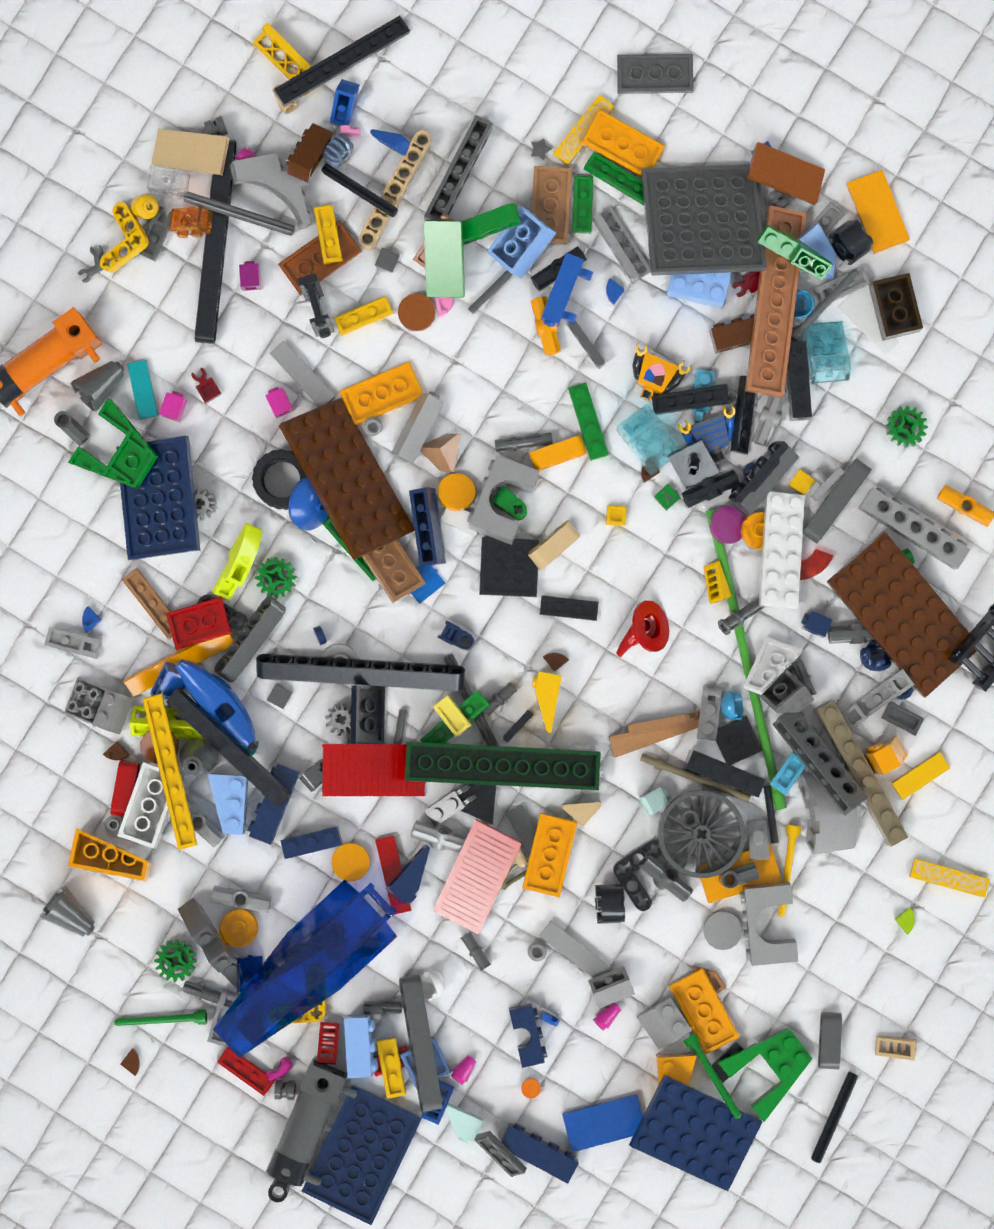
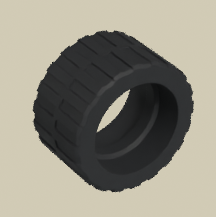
(259, 473)

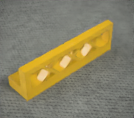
(283, 47)

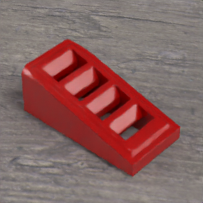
(328, 1030)

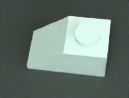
(655, 800)
(464, 1123)

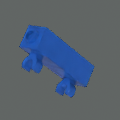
(562, 289)

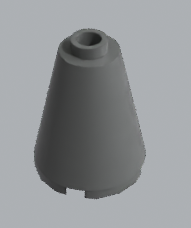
(98, 384)
(198, 757)
(68, 913)

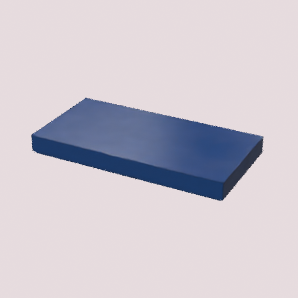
(602, 1122)

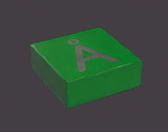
(667, 497)

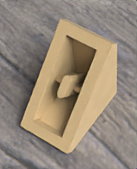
(581, 811)

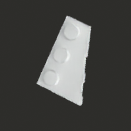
(770, 664)

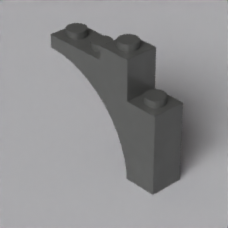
(210, 941)

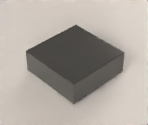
(387, 260)
(279, 696)

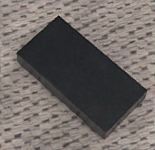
(518, 725)

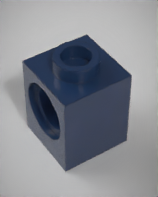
(816, 623)

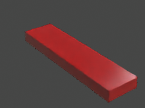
(391, 867)

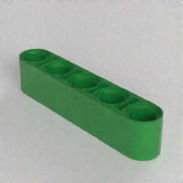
(490, 223)

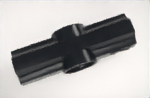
(548, 275)
(710, 488)

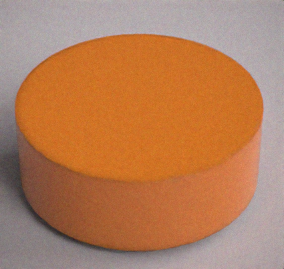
(530, 1088)

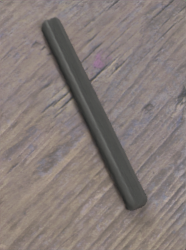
(239, 213)
(480, 719)

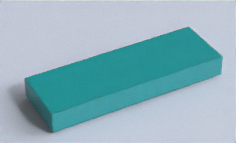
(142, 389)

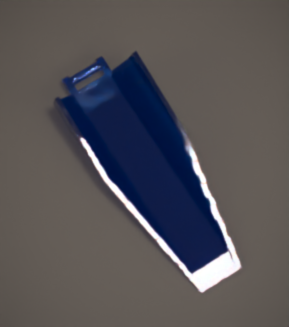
(308, 965)

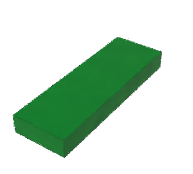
(582, 204)

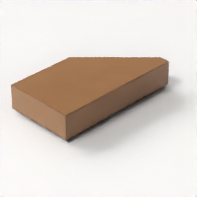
(714, 978)

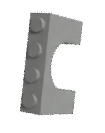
(502, 472)
(756, 900)

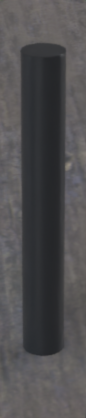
(770, 814)

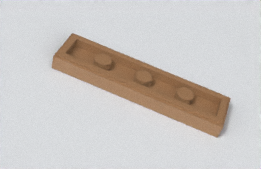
(149, 600)

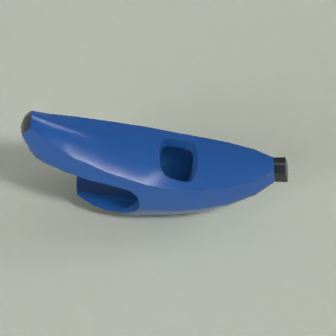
(218, 702)

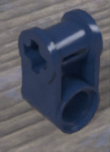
(455, 636)

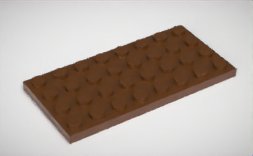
(347, 478)
(901, 612)

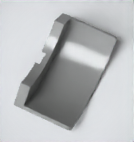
(828, 827)

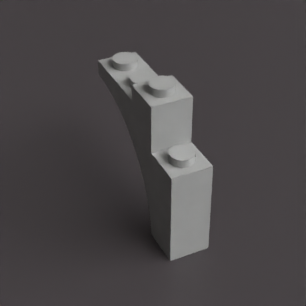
(266, 173)

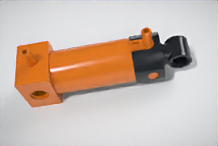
(46, 357)

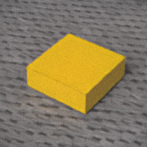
(801, 482)
(616, 515)

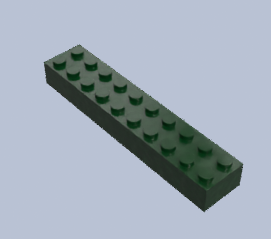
(502, 766)

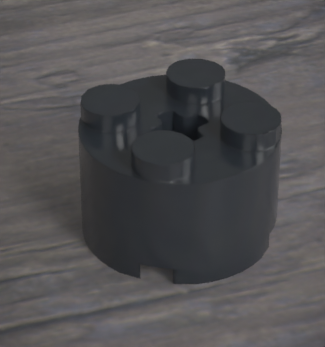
(850, 241)
(610, 903)

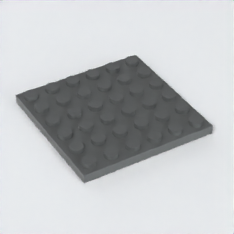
(702, 220)

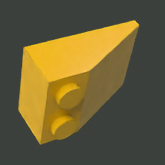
(547, 692)

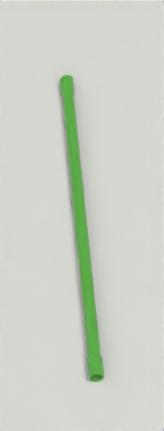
(778, 797)

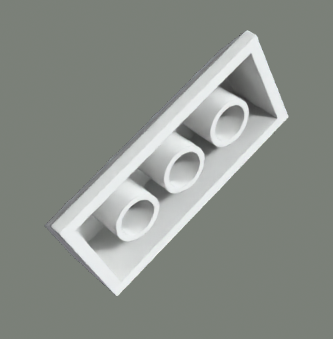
(146, 809)

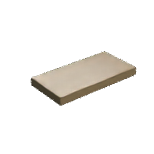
(190, 151)

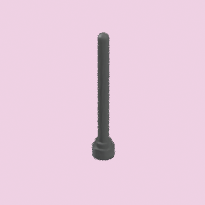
(798, 331)

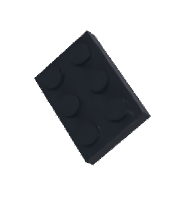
(367, 714)

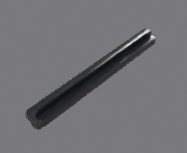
(359, 190)
(834, 1117)

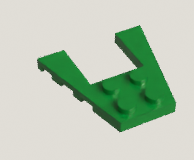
(132, 458)
(783, 1055)

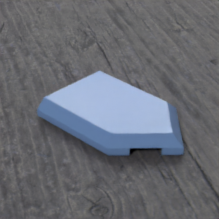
(817, 240)

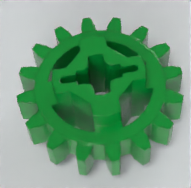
(908, 433)
(278, 569)
(184, 964)

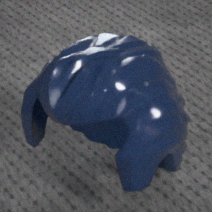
(874, 657)

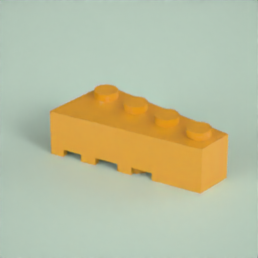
(101, 857)

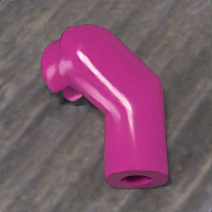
(278, 1073)

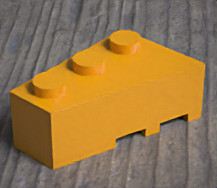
(885, 756)
(676, 1066)

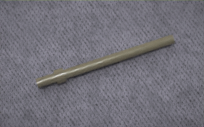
(660, 764)

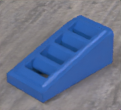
(392, 140)
(432, 1118)

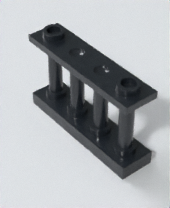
(313, 291)
(984, 678)

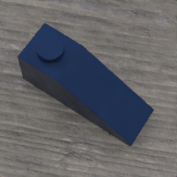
(408, 880)

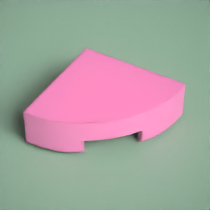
(350, 132)
(444, 305)

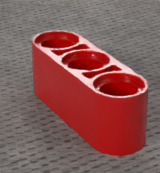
(124, 785)

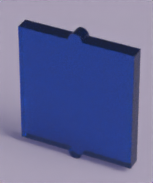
(432, 583)
(246, 970)

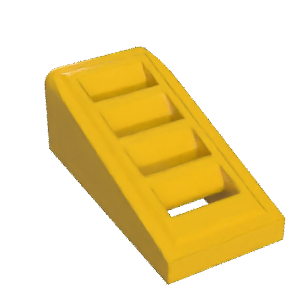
(712, 590)

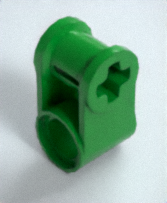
(507, 501)

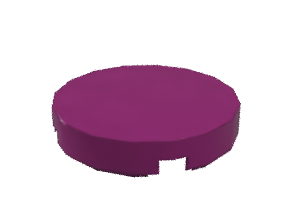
(726, 524)

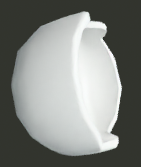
(432, 984)

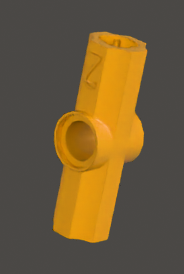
(547, 334)
(976, 512)

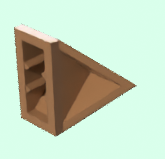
(443, 451)

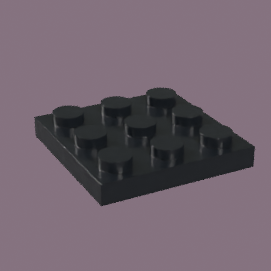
(508, 568)

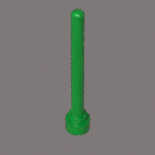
(199, 1017)
(693, 1043)

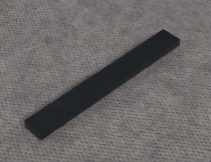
(341, 61)
(228, 747)

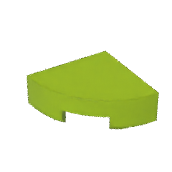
(906, 920)

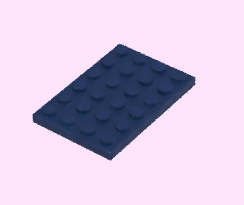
(162, 511)
(695, 1133)
(362, 1154)

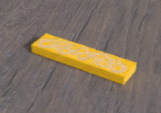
(572, 142)
(949, 878)

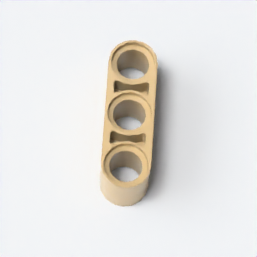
(553, 545)

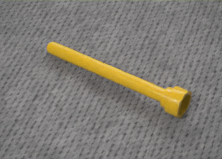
(793, 832)

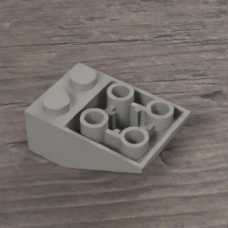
(98, 705)

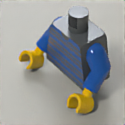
(714, 431)

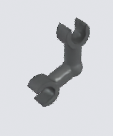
(94, 269)

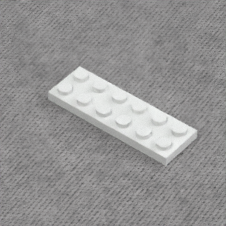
(781, 550)

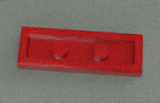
(245, 1071)

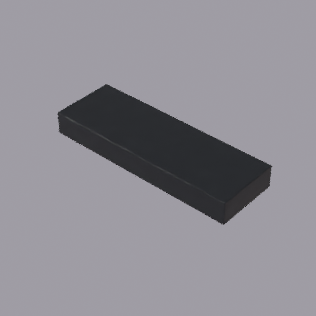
(569, 608)

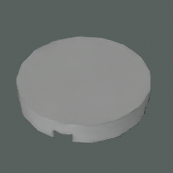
(722, 930)

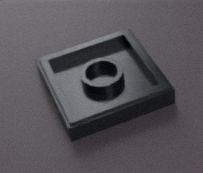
(737, 741)

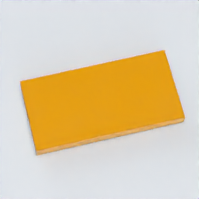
(622, 143)
(878, 211)
(381, 393)
(549, 855)
(767, 871)
(704, 1010)

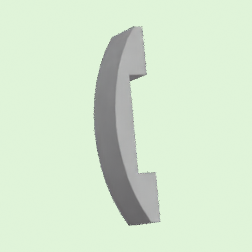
(877, 698)

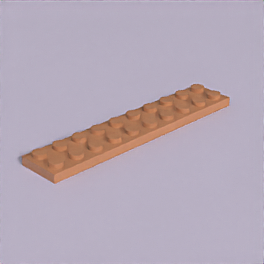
(774, 311)

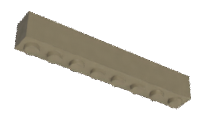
(857, 765)

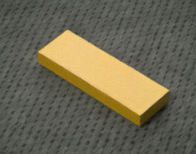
(328, 234)
(363, 316)
(920, 775)
(391, 1067)

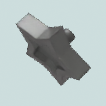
(540, 149)

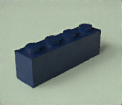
(427, 526)
(268, 815)
(540, 1153)

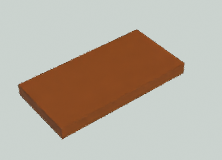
(785, 173)
(309, 258)

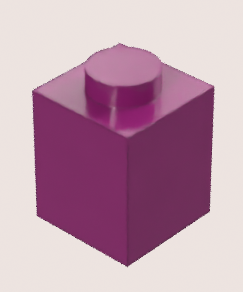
(250, 276)

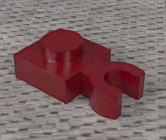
(750, 283)
(207, 388)

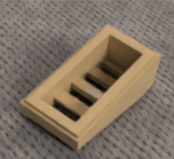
(912, 1051)

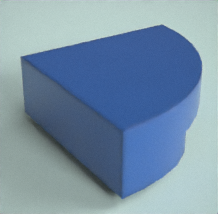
(613, 291)
(89, 619)
(549, 1018)

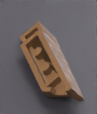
(652, 732)

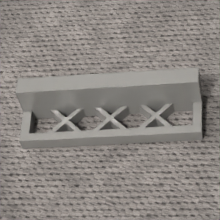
(616, 248)

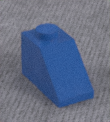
(344, 102)
(167, 681)

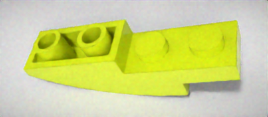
(240, 562)

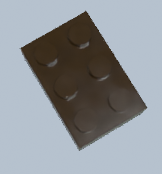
(895, 306)

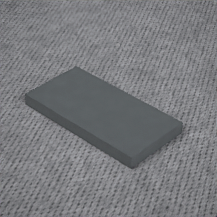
(654, 73)

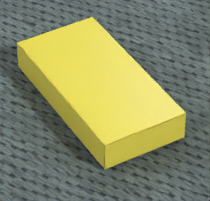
(452, 715)

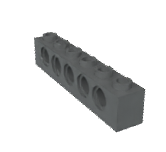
(459, 169)
(820, 770)

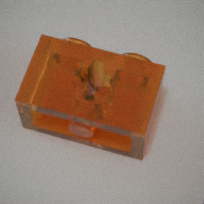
(190, 221)

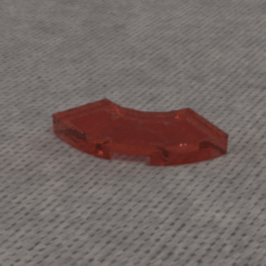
(814, 564)

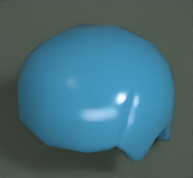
(804, 304)
(732, 705)

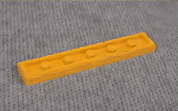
(197, 653)

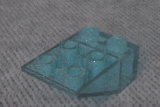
(827, 352)
(647, 439)

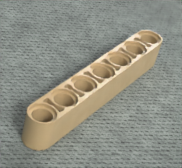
(396, 181)

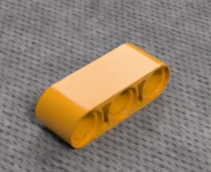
(558, 453)

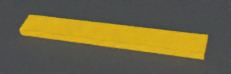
(170, 771)

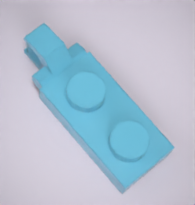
(702, 379)
(787, 773)

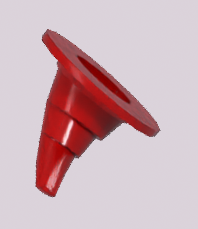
(648, 629)

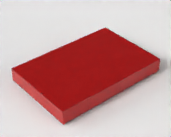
(199, 623)

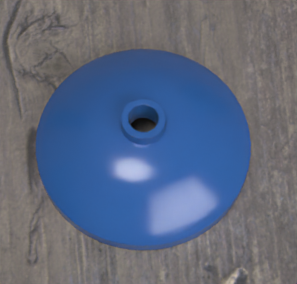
(305, 507)

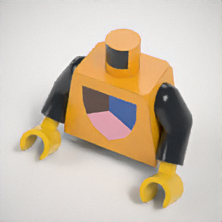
(655, 373)

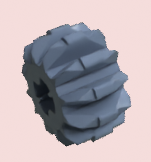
(338, 150)

